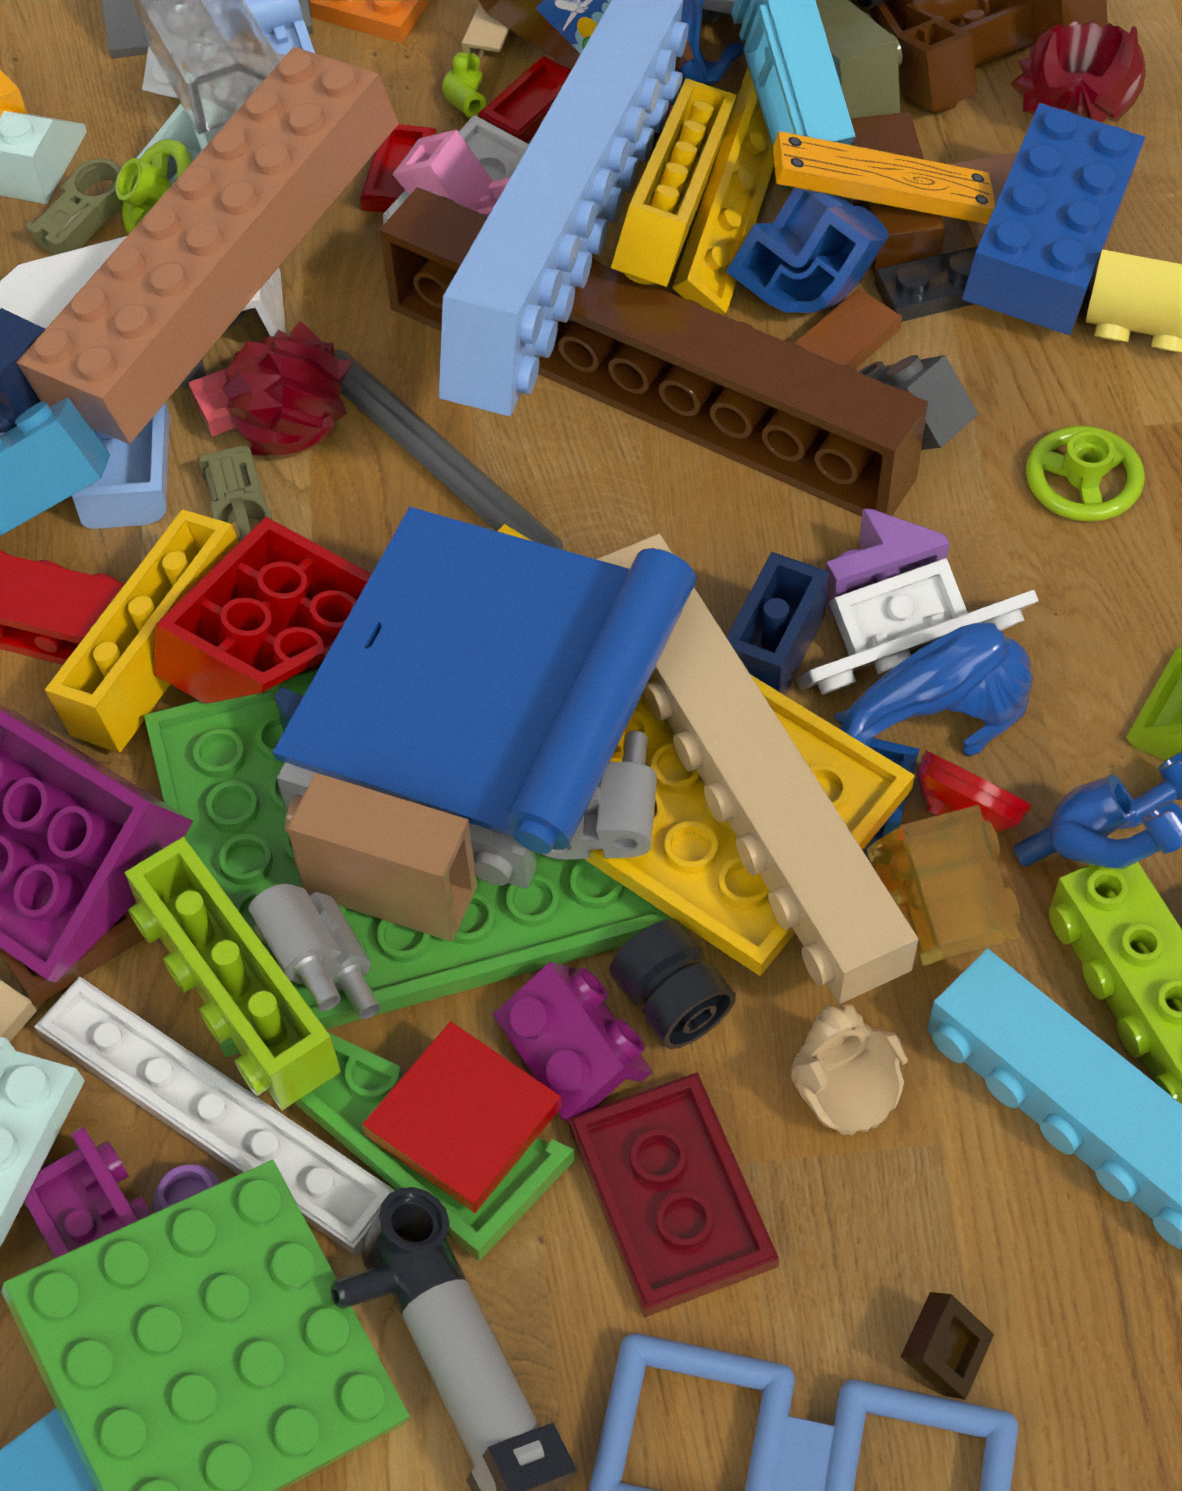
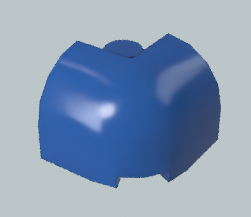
(809, 252)

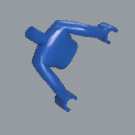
(1102, 807)

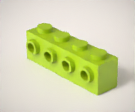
(1129, 959)
(233, 973)

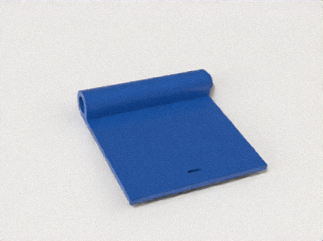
(488, 675)

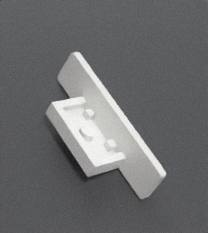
(900, 615)

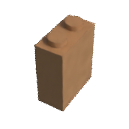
(383, 855)

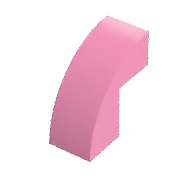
(450, 170)

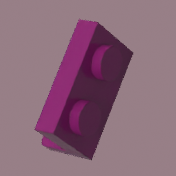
(572, 1037)
(81, 1198)

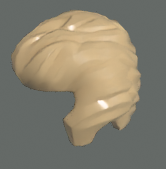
(849, 1071)

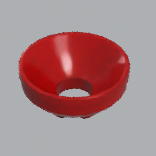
(952, 788)

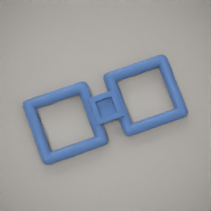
(786, 1449)

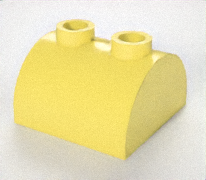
(1139, 298)

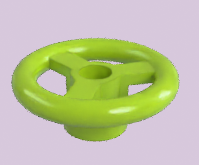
(145, 179)
(1086, 460)

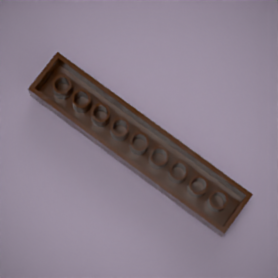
(690, 370)

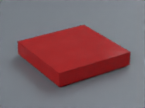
(462, 1116)

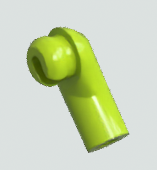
(462, 84)

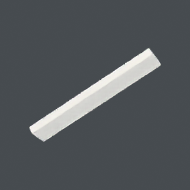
(212, 1110)

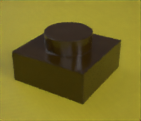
(947, 1345)

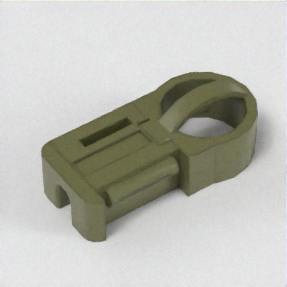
(75, 215)
(234, 487)

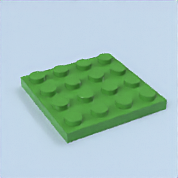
(205, 1347)

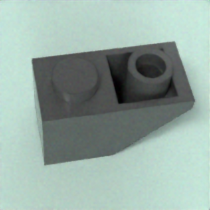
(935, 382)

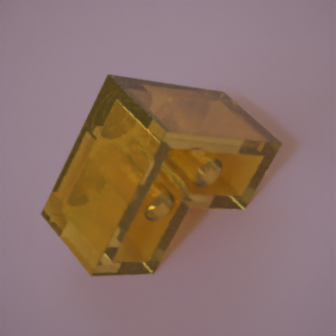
(948, 884)

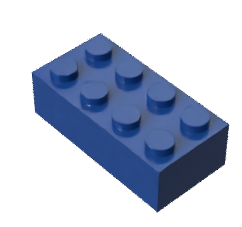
(1053, 218)

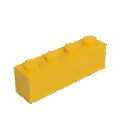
(111, 672)

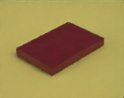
(672, 1194)

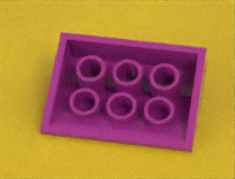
(66, 845)

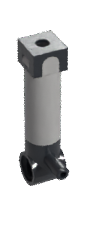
(456, 1345)

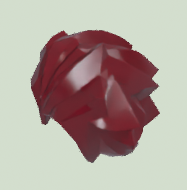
(1083, 71)
(286, 392)

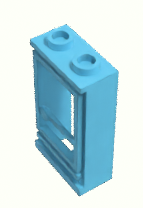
(793, 69)

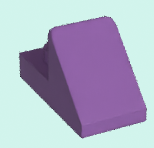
(888, 549)

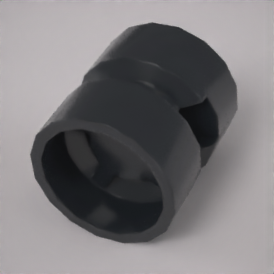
(677, 990)

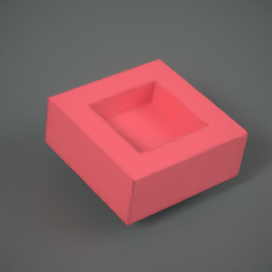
(212, 401)

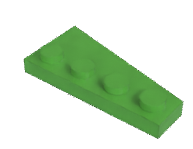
(359, 1088)

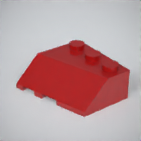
(257, 616)

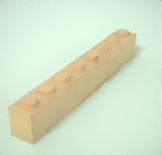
(774, 805)

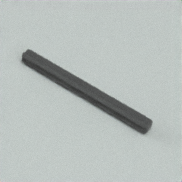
(439, 455)

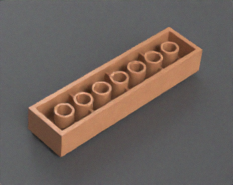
(210, 243)

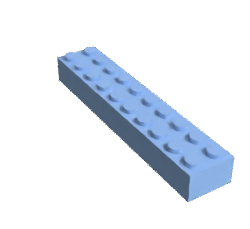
(558, 206)

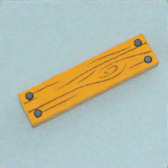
(883, 178)

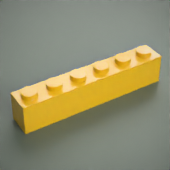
(673, 184)

